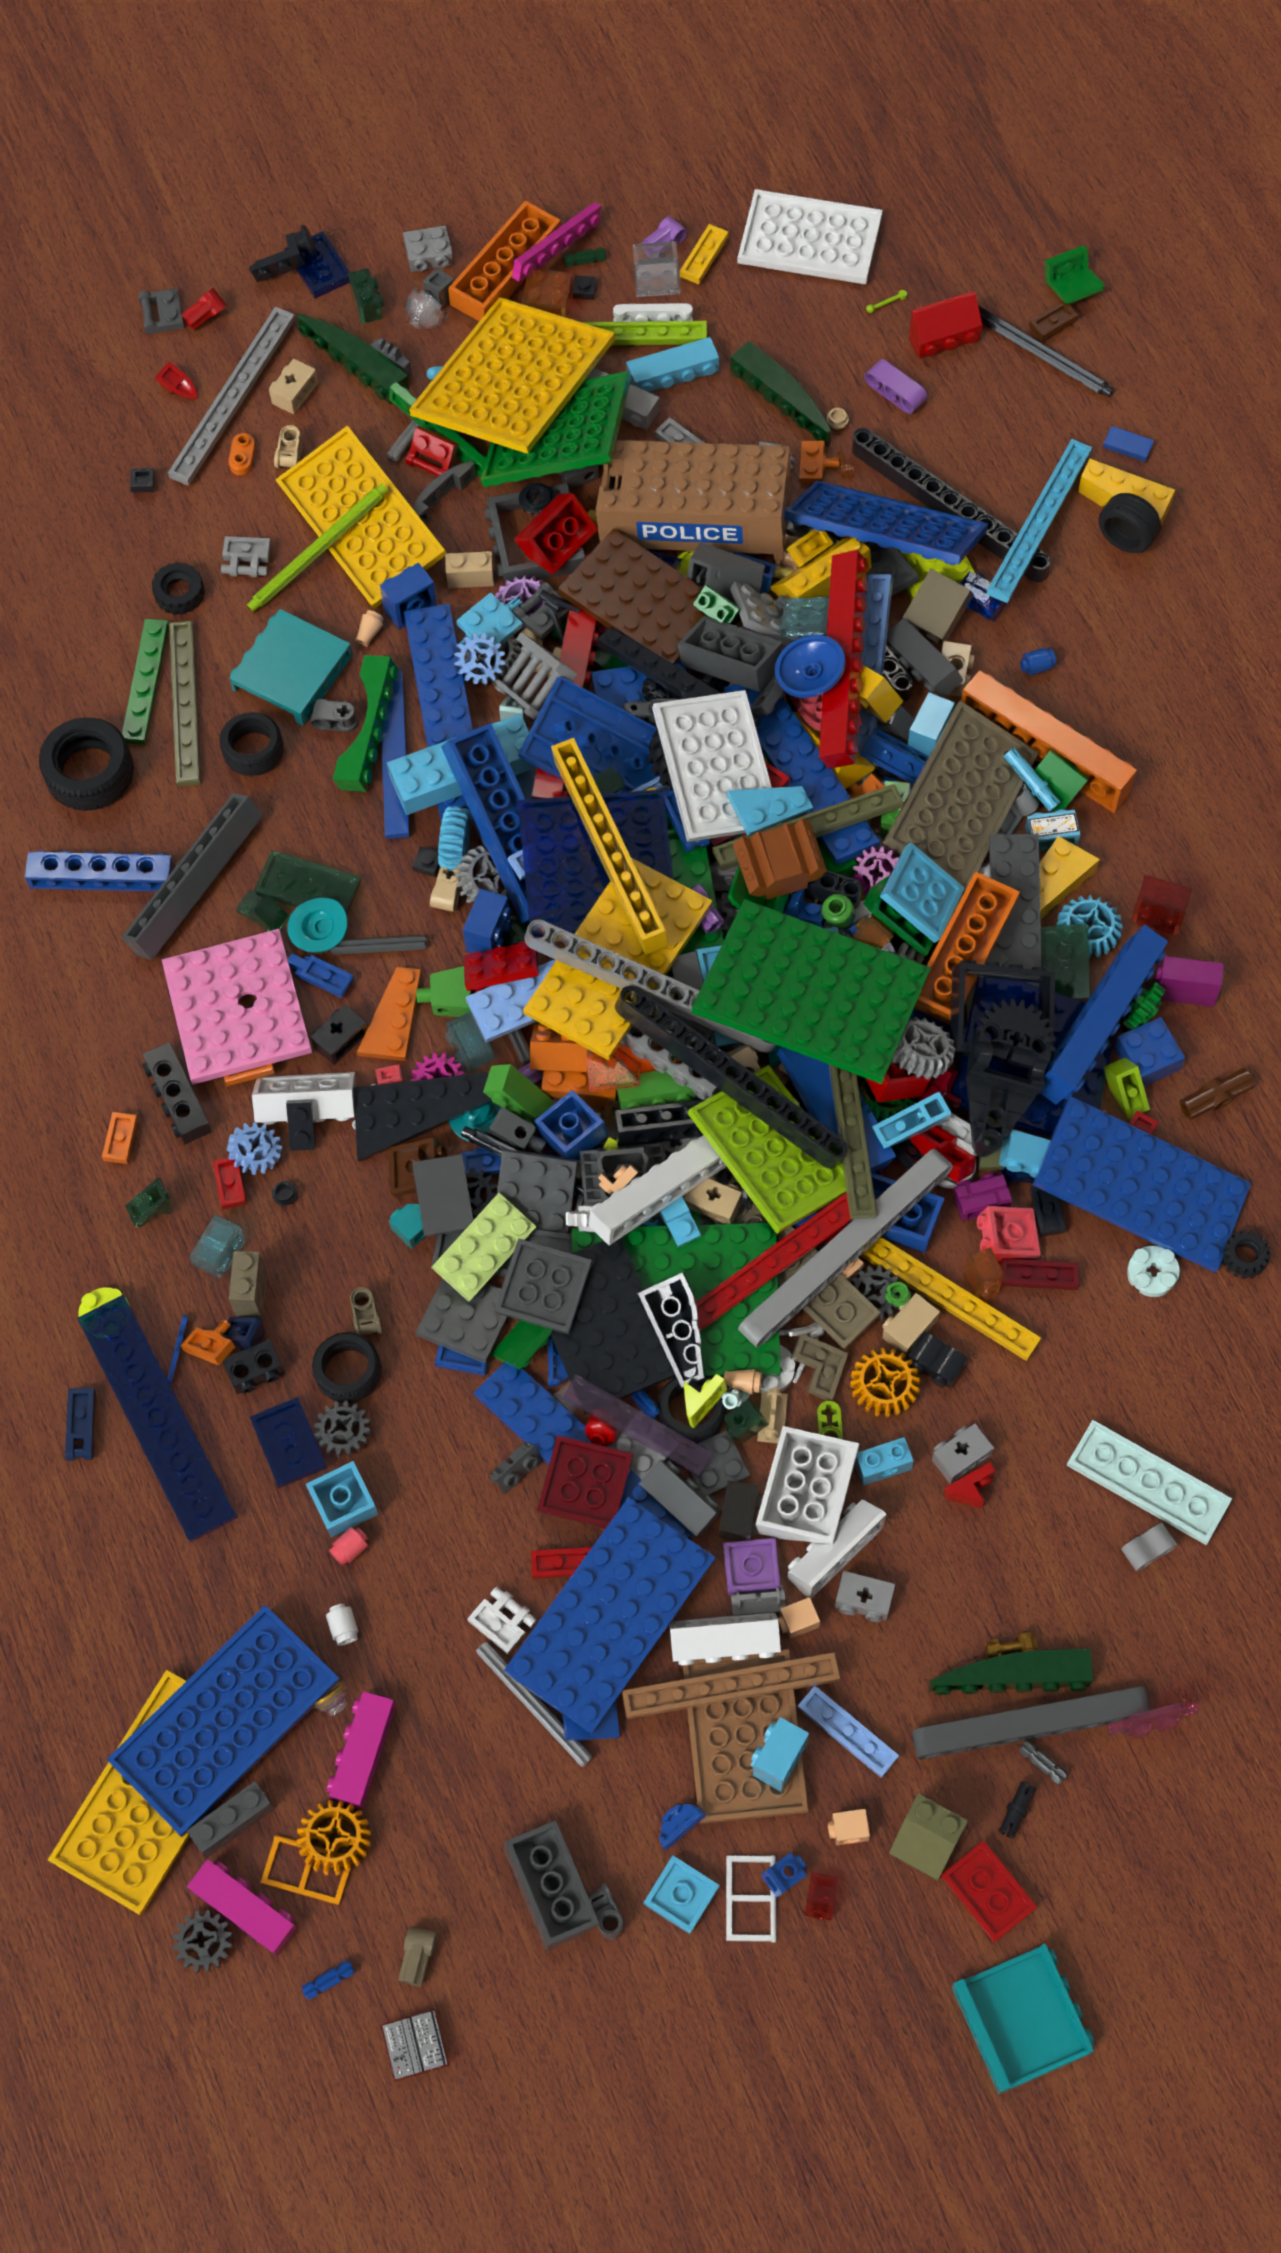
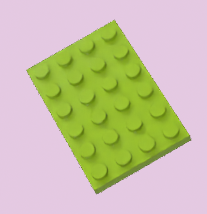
(769, 1167)

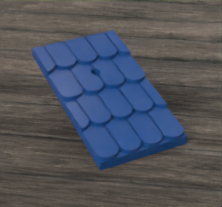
(601, 730)

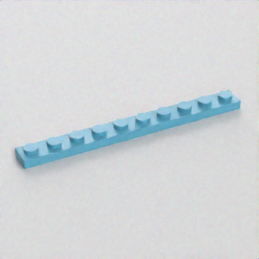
(1039, 521)

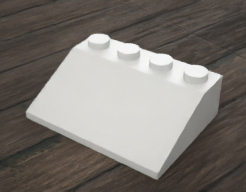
(806, 1487)

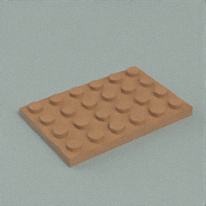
(724, 1742)

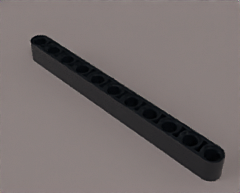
(938, 496)
(736, 1088)

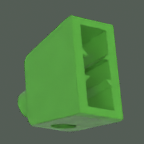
(446, 993)

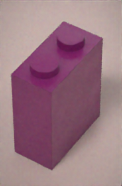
(1189, 980)

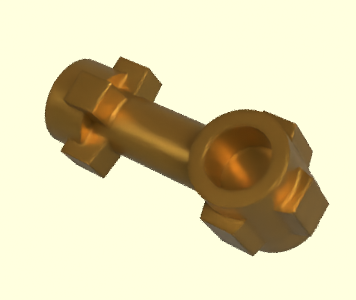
(1025, 1643)

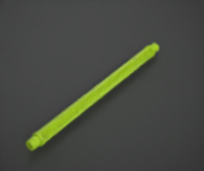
(317, 547)

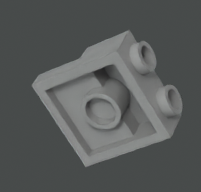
(428, 248)

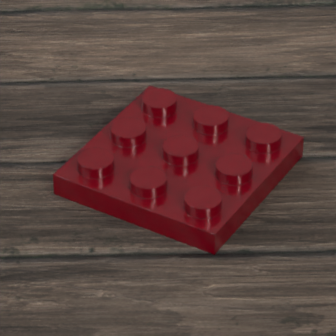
(584, 1482)

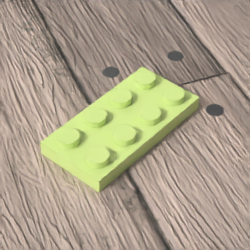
(483, 1247)

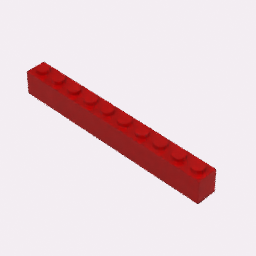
(846, 627)
(577, 655)

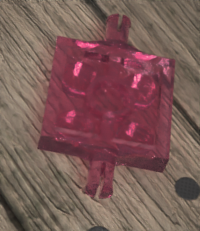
(1161, 1718)

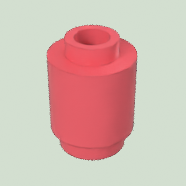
(349, 1545)

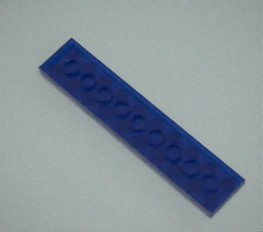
(157, 1418)

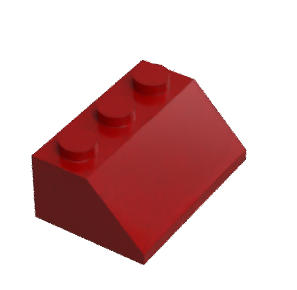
(945, 325)
(556, 532)

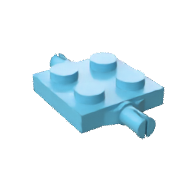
(492, 618)

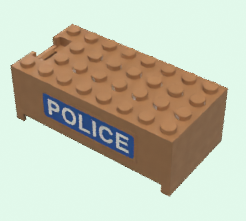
(697, 494)

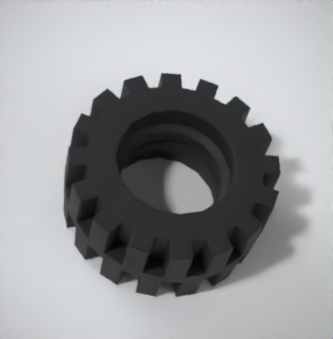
(1249, 1240)

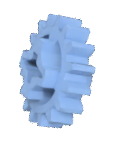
(484, 667)
(245, 1140)

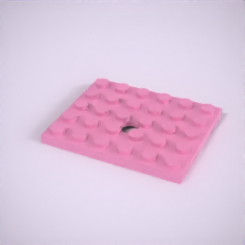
(216, 1030)

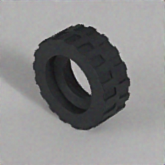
(172, 573)

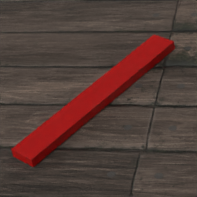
(773, 1262)

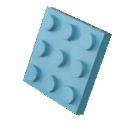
(922, 892)

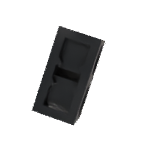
(250, 1361)

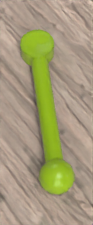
(901, 295)

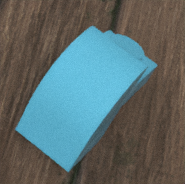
(680, 1222)

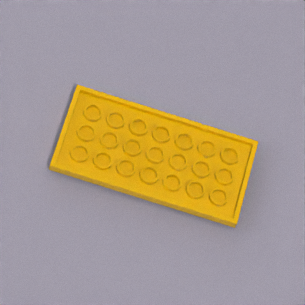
(383, 539)
(584, 1005)
(117, 1835)

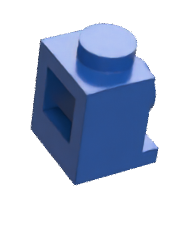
(776, 1878)

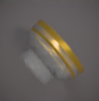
(334, 1700)

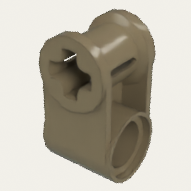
(365, 1317)

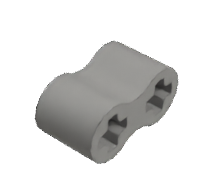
(1149, 1547)

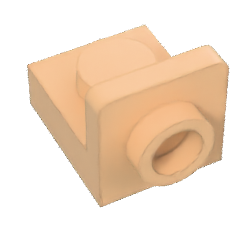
(622, 1176)

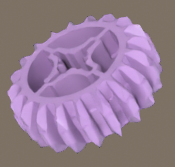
(523, 590)

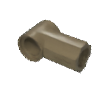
(418, 1948)

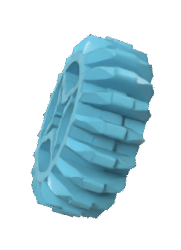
(454, 837)
(1104, 935)

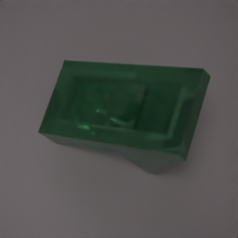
(262, 911)
(148, 1203)

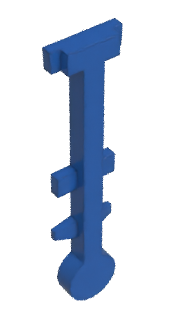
(177, 1348)

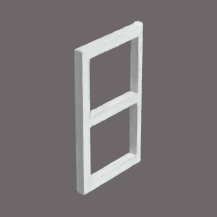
(748, 1898)

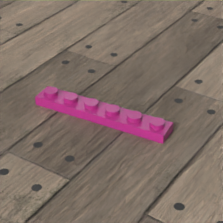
(556, 242)

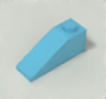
(912, 1121)

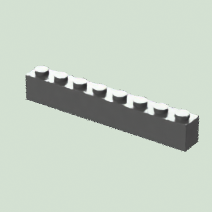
(192, 876)

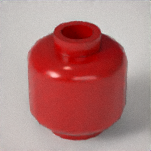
(600, 1432)

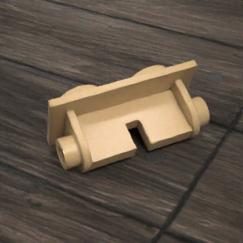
(774, 1410)

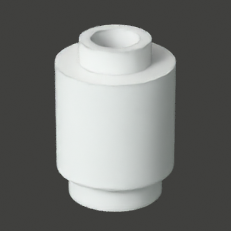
(342, 1624)

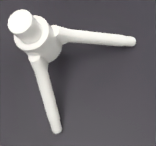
(813, 1331)

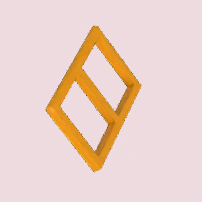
(301, 1890)

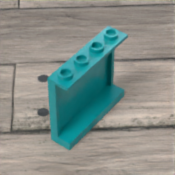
(292, 665)
(1023, 2018)

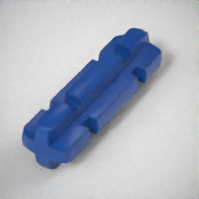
(646, 1404)
(328, 1979)

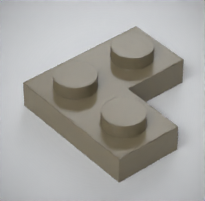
(825, 1360)

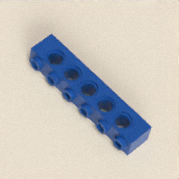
(86, 878)

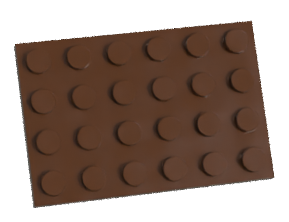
(635, 594)

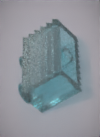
(469, 1042)

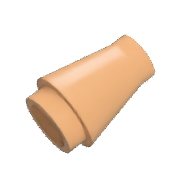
(369, 627)
(744, 1380)

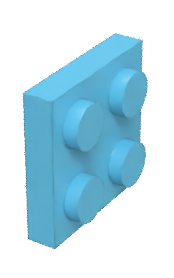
(681, 1894)

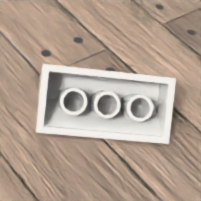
(330, 1095)
(825, 1560)
(724, 1638)

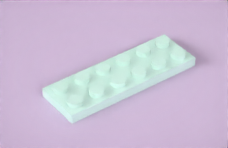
(1149, 1482)

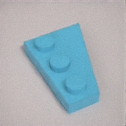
(768, 806)

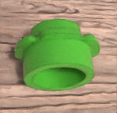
(898, 1287)

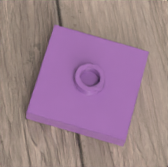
(751, 1566)

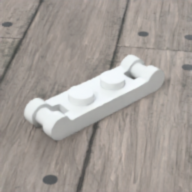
(652, 312)

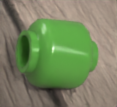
(838, 911)

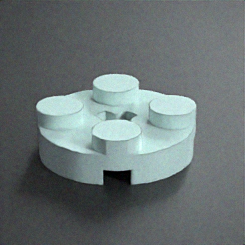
(1144, 1281)

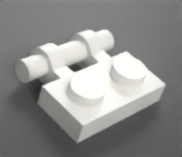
(496, 1625)

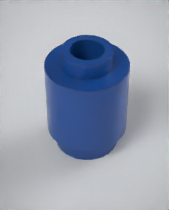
(1037, 661)

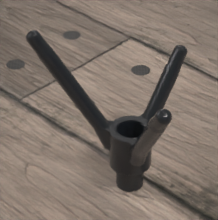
(554, 602)

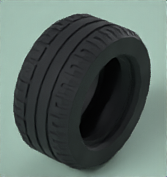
(80, 735)

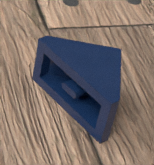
(245, 1332)

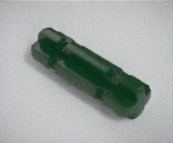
(584, 257)

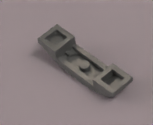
(458, 476)

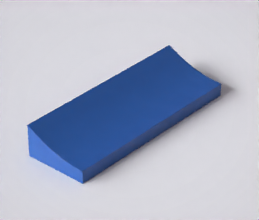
(814, 1087)

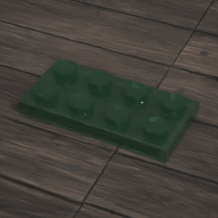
(298, 881)

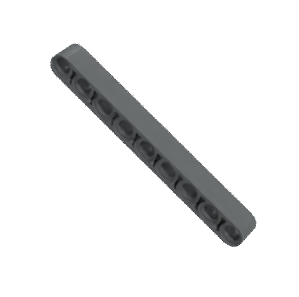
(1029, 1723)

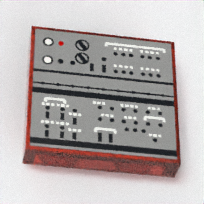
(415, 2045)

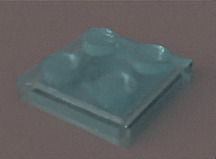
(805, 616)

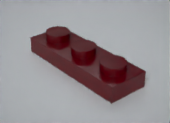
(1040, 1274)

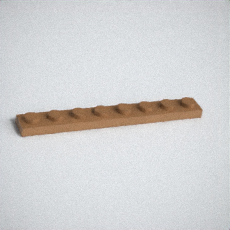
(730, 1685)

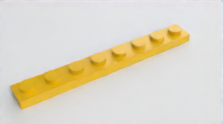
(952, 1298)

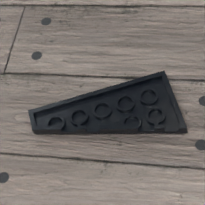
(407, 1109)

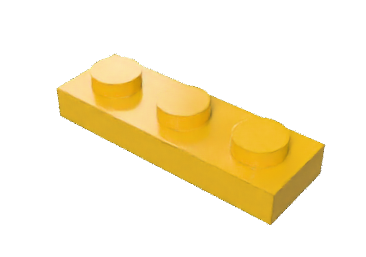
(704, 254)

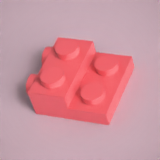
(1009, 1232)

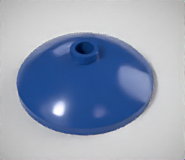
(806, 658)

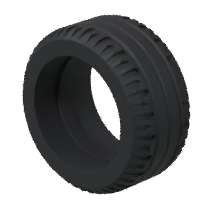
(1129, 523)
(246, 724)
(335, 1345)
(700, 1432)

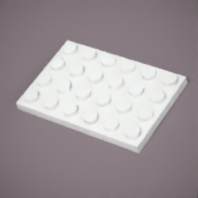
(810, 236)
(710, 750)

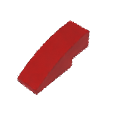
(945, 1143)

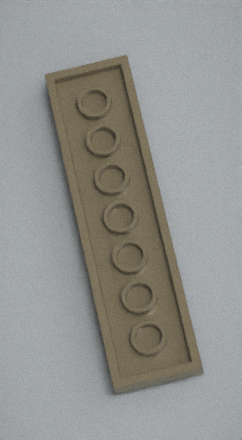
(838, 1307)

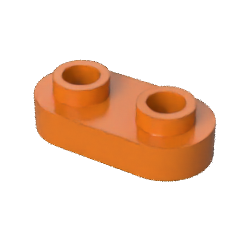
(243, 452)

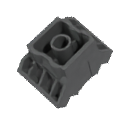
(610, 1160)

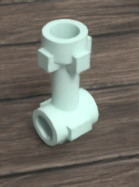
(734, 1398)

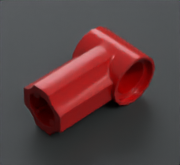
(206, 307)

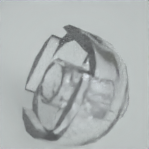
(424, 311)

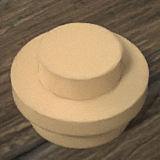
(837, 418)

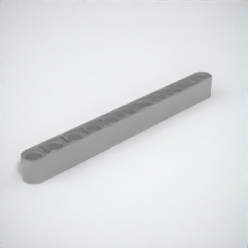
(617, 978)
(844, 1249)

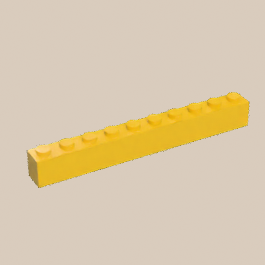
(610, 846)

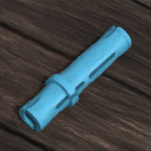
(1033, 781)

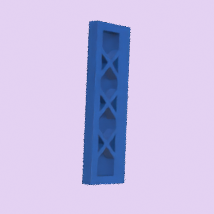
(894, 755)

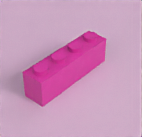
(362, 1749)
(242, 1907)

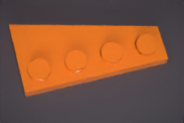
(393, 1020)

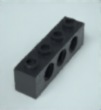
(162, 1060)
(655, 1123)

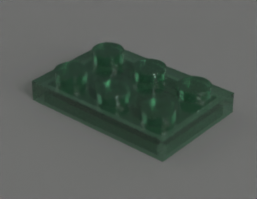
(1067, 954)

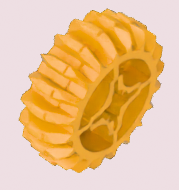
(903, 1373)
(343, 1840)

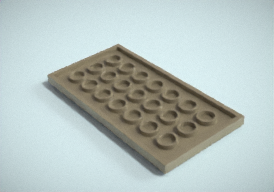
(960, 794)

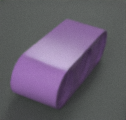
(896, 386)

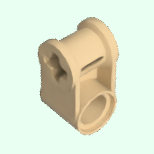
(288, 452)
(445, 892)

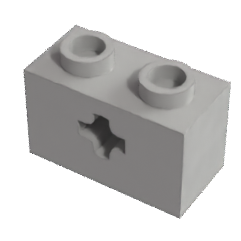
(956, 1466)
(854, 1586)

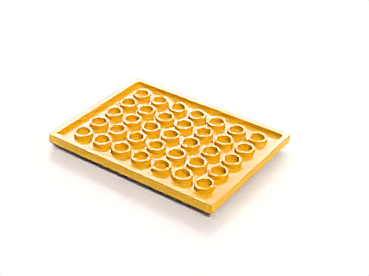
(512, 375)

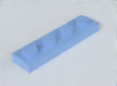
(848, 1731)

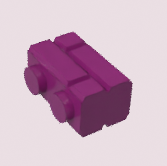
(976, 1196)

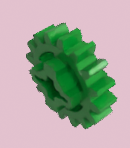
(1144, 1006)

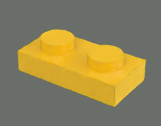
(809, 546)

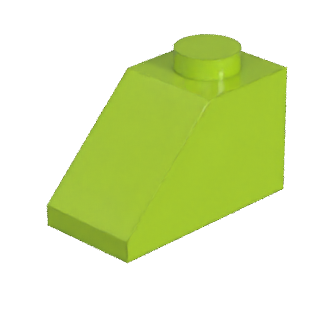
(1127, 1086)

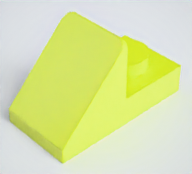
(701, 1403)

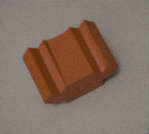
(780, 859)

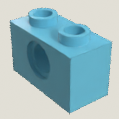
(883, 1461)

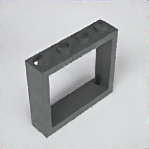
(511, 502)

